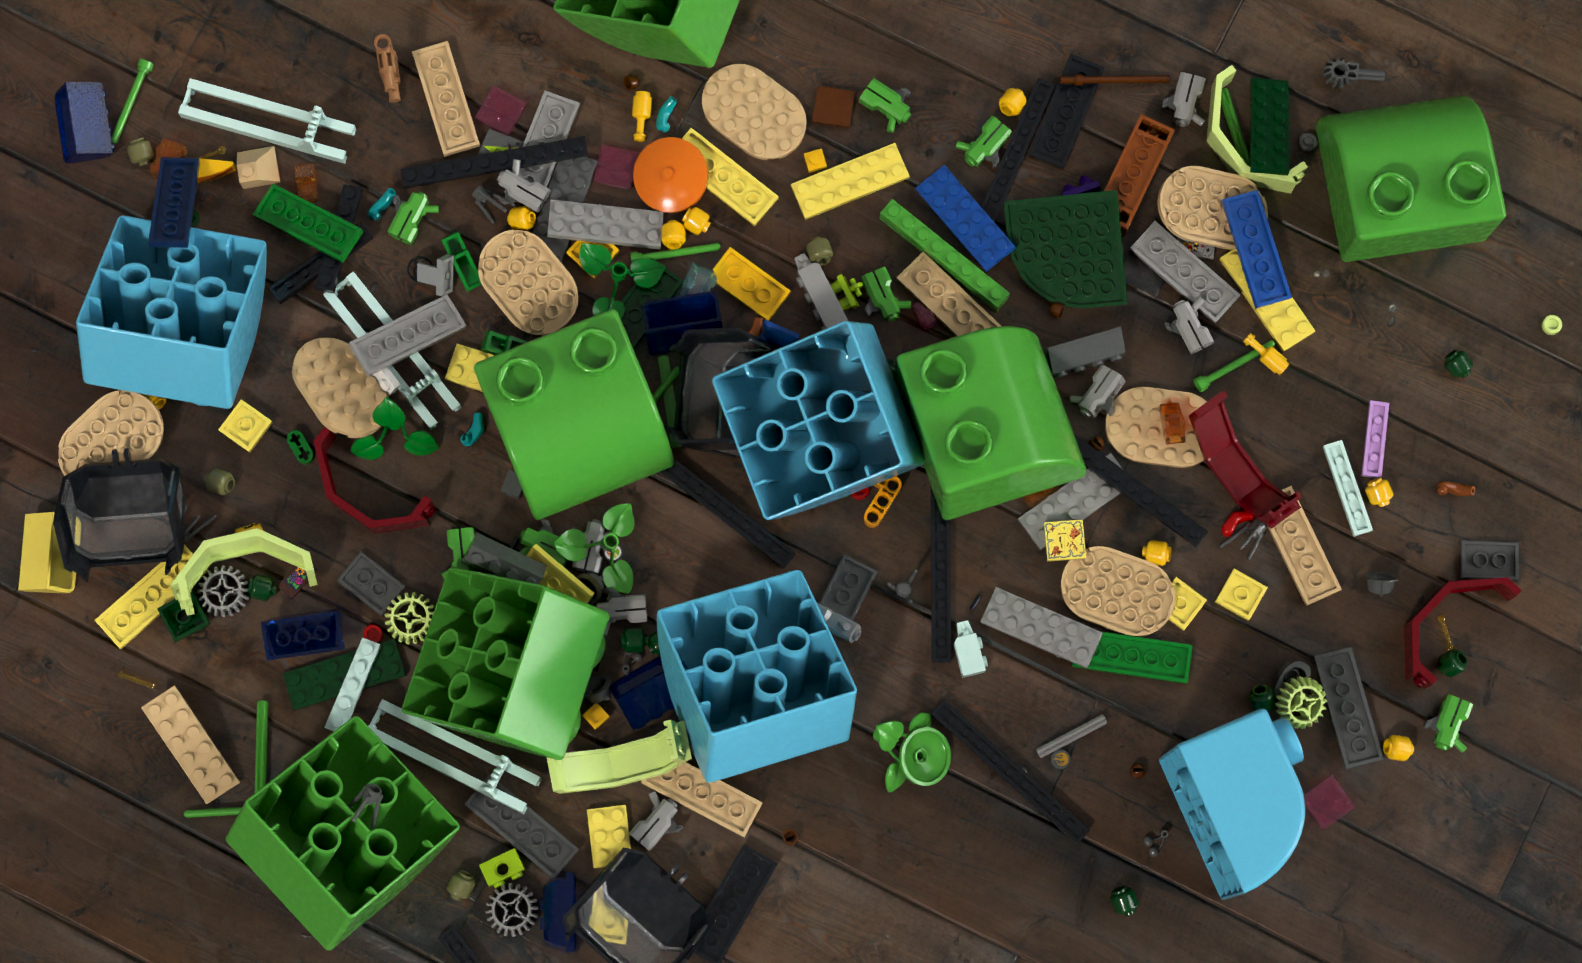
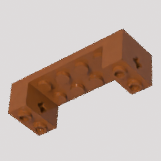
(1138, 166)

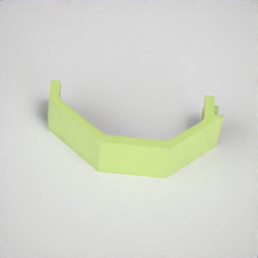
(1229, 155)
(231, 547)
(621, 763)

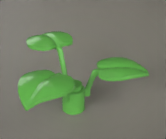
(620, 522)
(888, 735)

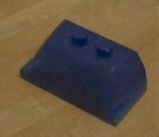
(302, 634)
(557, 898)

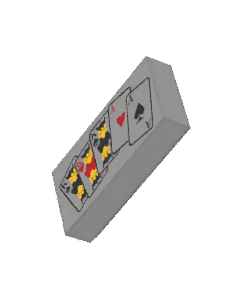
(1199, 250)

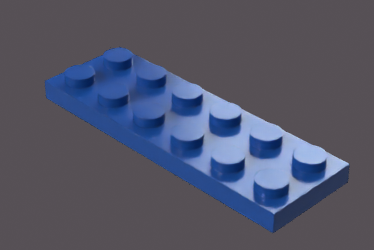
(965, 218)
(1256, 249)

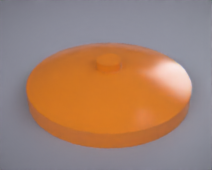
(670, 175)

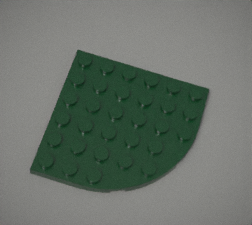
(1070, 247)

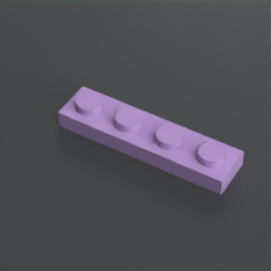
(1375, 439)

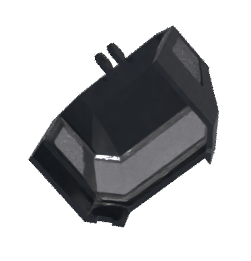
(698, 413)
(120, 514)
(638, 913)

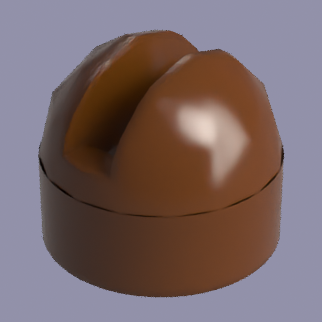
(631, 82)
(1056, 309)
(1094, 445)
(1137, 775)
(788, 834)

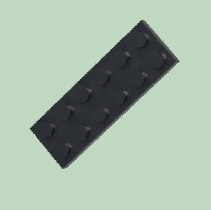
(1065, 114)
(734, 902)

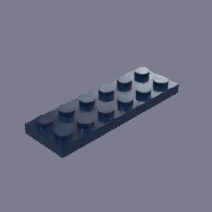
(174, 202)

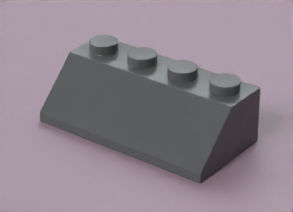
(1086, 352)
(502, 561)

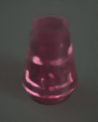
(924, 316)

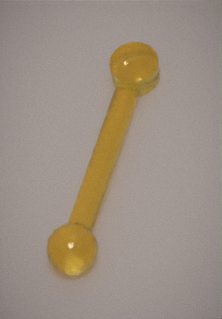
(221, 150)
(1441, 619)
(121, 674)

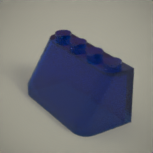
(83, 122)
(670, 317)
(643, 694)

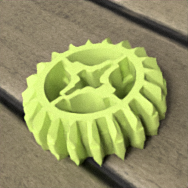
(411, 610)
(1307, 705)

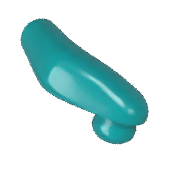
(664, 113)
(381, 204)
(475, 431)

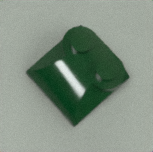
(179, 623)

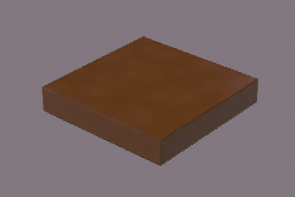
(833, 107)

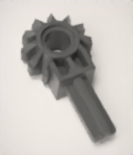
(1350, 73)

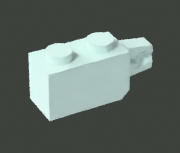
(968, 651)

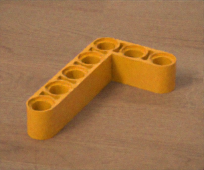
(884, 492)

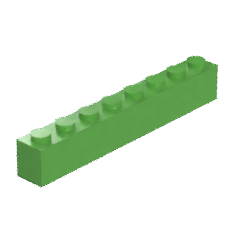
(944, 255)

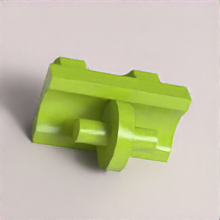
(843, 285)

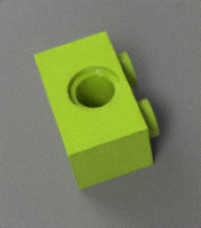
(490, 868)

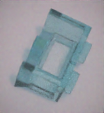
(697, 280)

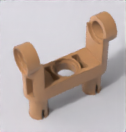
(388, 68)

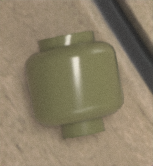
(140, 151)
(819, 250)
(219, 481)
(461, 885)

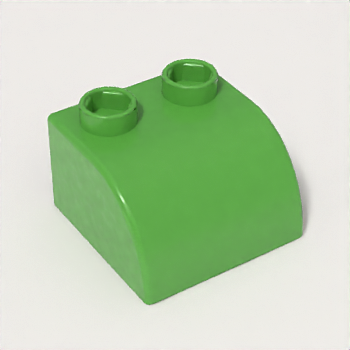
(656, 29)
(1410, 177)
(575, 414)
(987, 419)
(507, 662)
(312, 854)

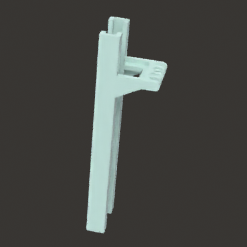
(314, 118)
(430, 374)
(501, 762)

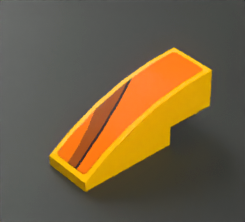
(214, 169)

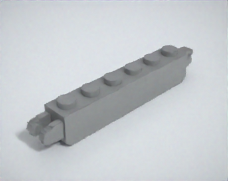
(818, 292)

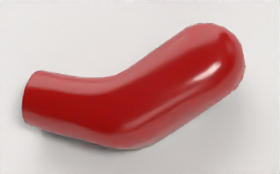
(1233, 521)

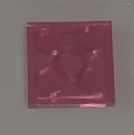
(501, 111)
(615, 167)
(1327, 802)

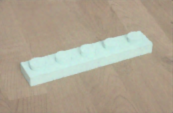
(1347, 488)
(353, 684)

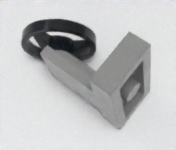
(439, 275)

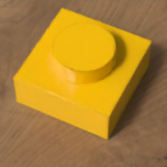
(815, 160)
(596, 716)

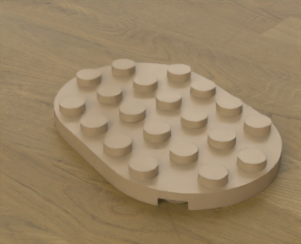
(754, 112)
(1193, 207)
(528, 282)
(337, 387)
(112, 422)
(1137, 427)
(1118, 591)

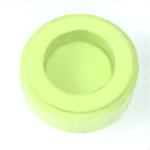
(1551, 324)

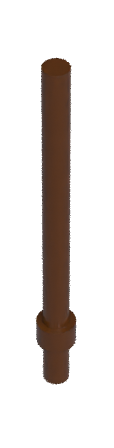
(1079, 79)

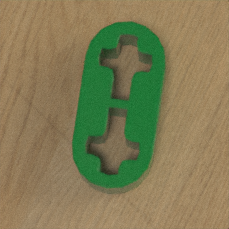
(304, 445)

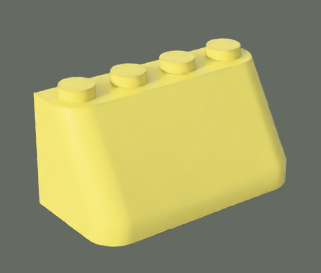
(41, 558)

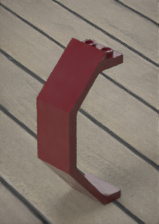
(1236, 468)
(416, 519)
(1413, 666)

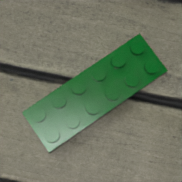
(308, 223)
(1141, 658)

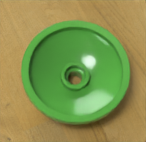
(933, 756)

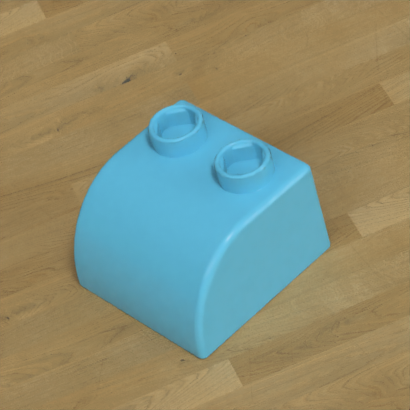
(173, 316)
(818, 419)
(757, 677)
(1240, 798)

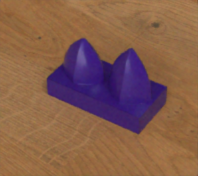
(1086, 185)

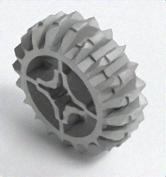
(223, 583)
(517, 901)

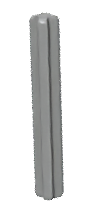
(1071, 736)

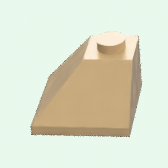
(258, 167)

